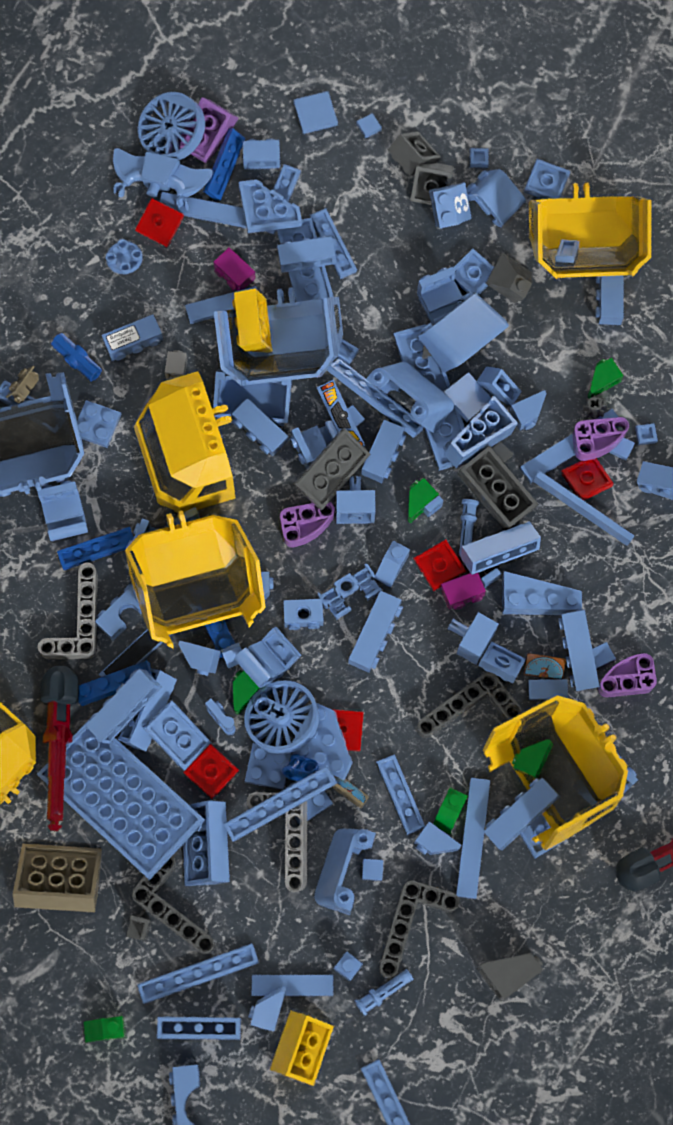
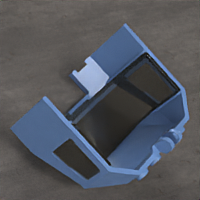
(303, 341)
(39, 440)

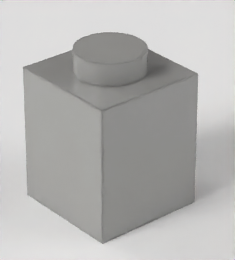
(175, 364)

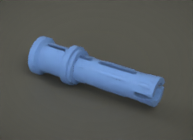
(468, 519)
(376, 996)

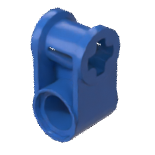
(299, 767)

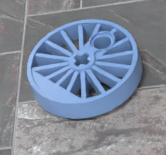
(172, 126)
(280, 716)

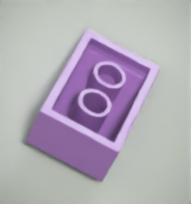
(216, 127)

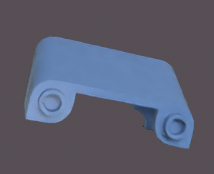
(462, 332)
(270, 397)
(431, 403)
(329, 888)

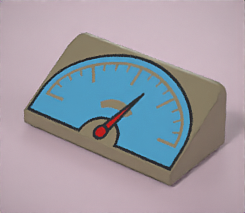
(350, 792)

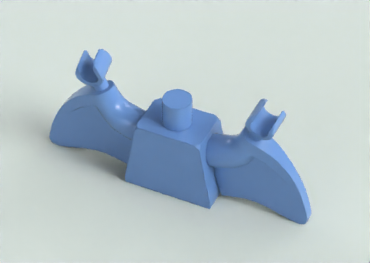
(158, 174)

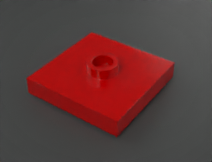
(159, 222)
(587, 478)
(439, 565)
(351, 726)
(211, 771)

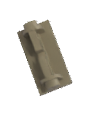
(18, 389)

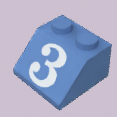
(450, 205)

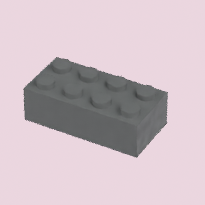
(497, 488)

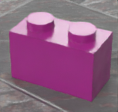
(234, 270)
(463, 590)

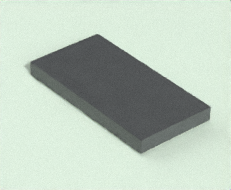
(332, 469)

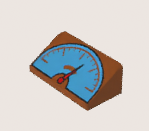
(544, 666)

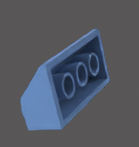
(207, 847)

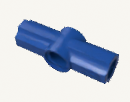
(76, 357)

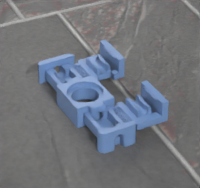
(360, 579)

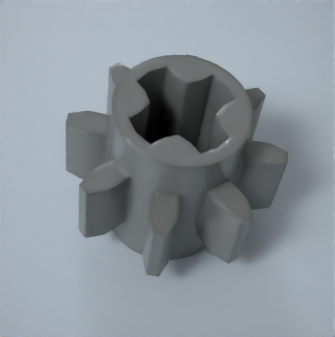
(594, 407)

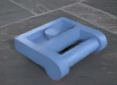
(217, 712)

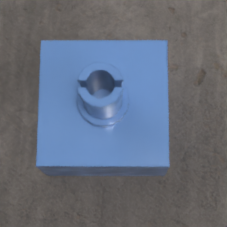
(355, 505)
(475, 637)

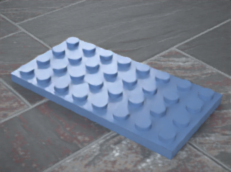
(125, 801)

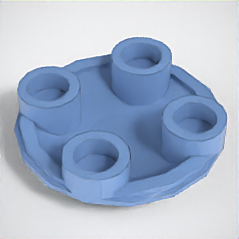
(124, 257)

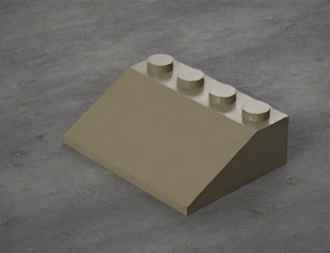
(57, 878)

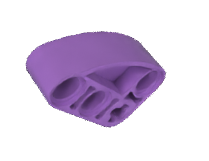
(597, 442)
(304, 528)
(629, 671)

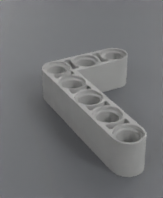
(82, 621)
(291, 851)

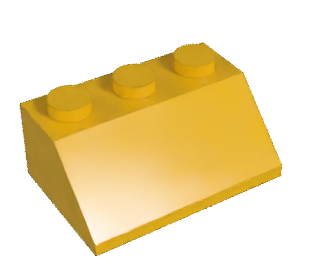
(252, 321)
(301, 1047)

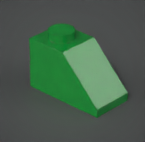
(604, 377)
(420, 495)
(243, 691)
(532, 758)
(450, 810)
(105, 1029)

